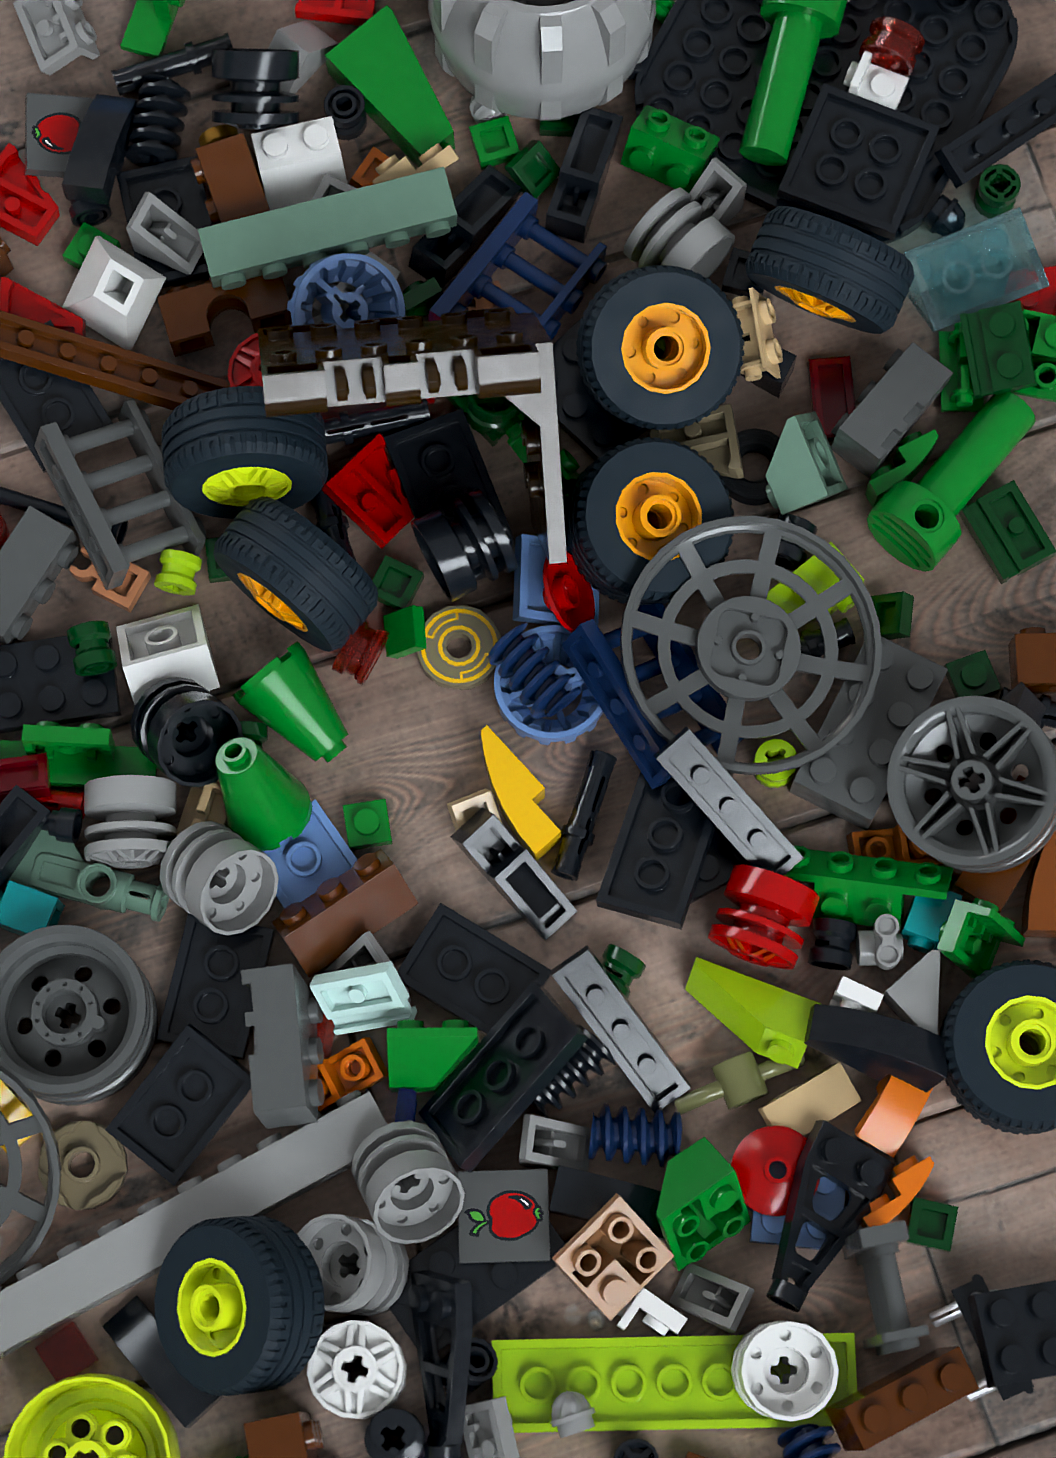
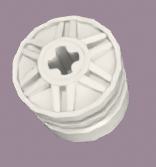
(811, 1375)
(370, 1393)

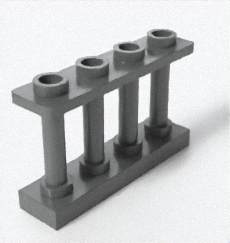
(96, 522)
(876, 1251)

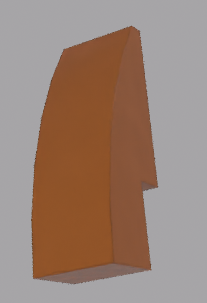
(1040, 895)

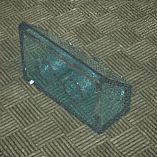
(975, 269)

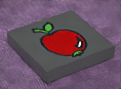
(51, 131)
(504, 1216)

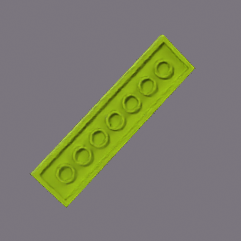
(644, 1382)

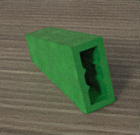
(393, 85)

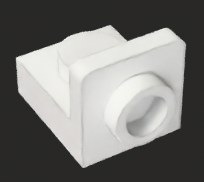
(875, 82)
(856, 996)
(658, 1314)

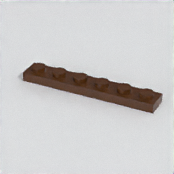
(100, 363)

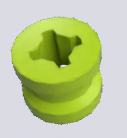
(178, 572)
(773, 748)

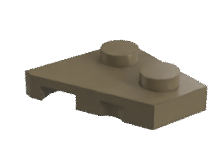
(713, 438)

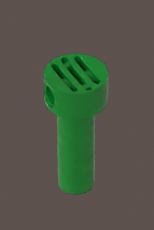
(786, 74)
(920, 519)

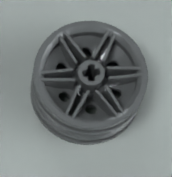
(917, 769)
(128, 1035)

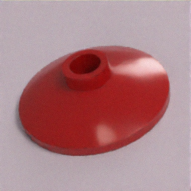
(567, 593)
(752, 1164)

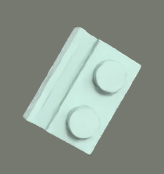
(363, 997)

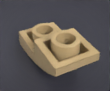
(431, 159)
(815, 1099)

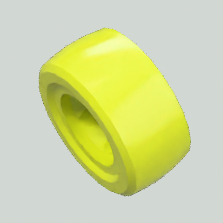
(104, 1403)

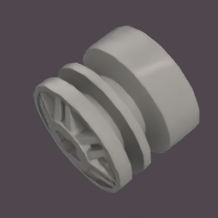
(673, 236)
(130, 815)
(219, 877)
(407, 1182)
(356, 1264)

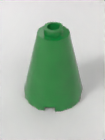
(295, 704)
(260, 795)

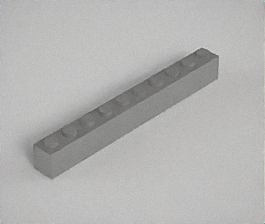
(137, 1249)

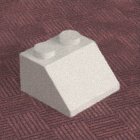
(296, 160)
(165, 649)

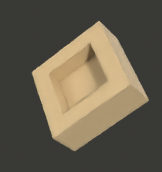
(465, 807)

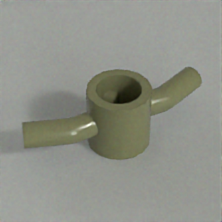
(737, 1081)

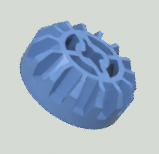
(369, 277)
(546, 731)

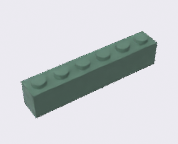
(327, 226)

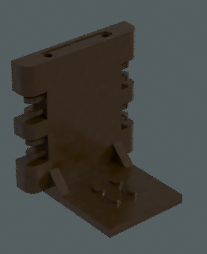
(414, 360)

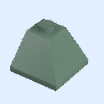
(802, 466)

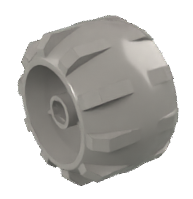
(542, 54)

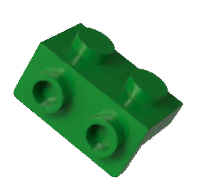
(668, 149)
(974, 934)

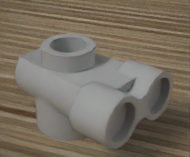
(880, 946)

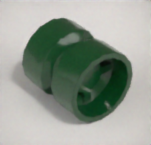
(490, 414)

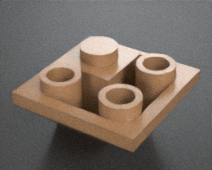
(612, 1257)

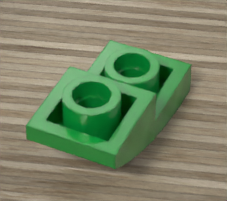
(909, 460)

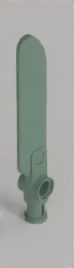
(62, 872)

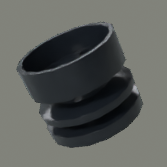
(255, 86)
(464, 544)
(189, 750)

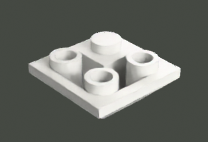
(114, 293)

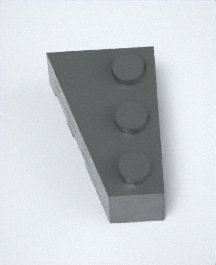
(889, 408)
(285, 1047)

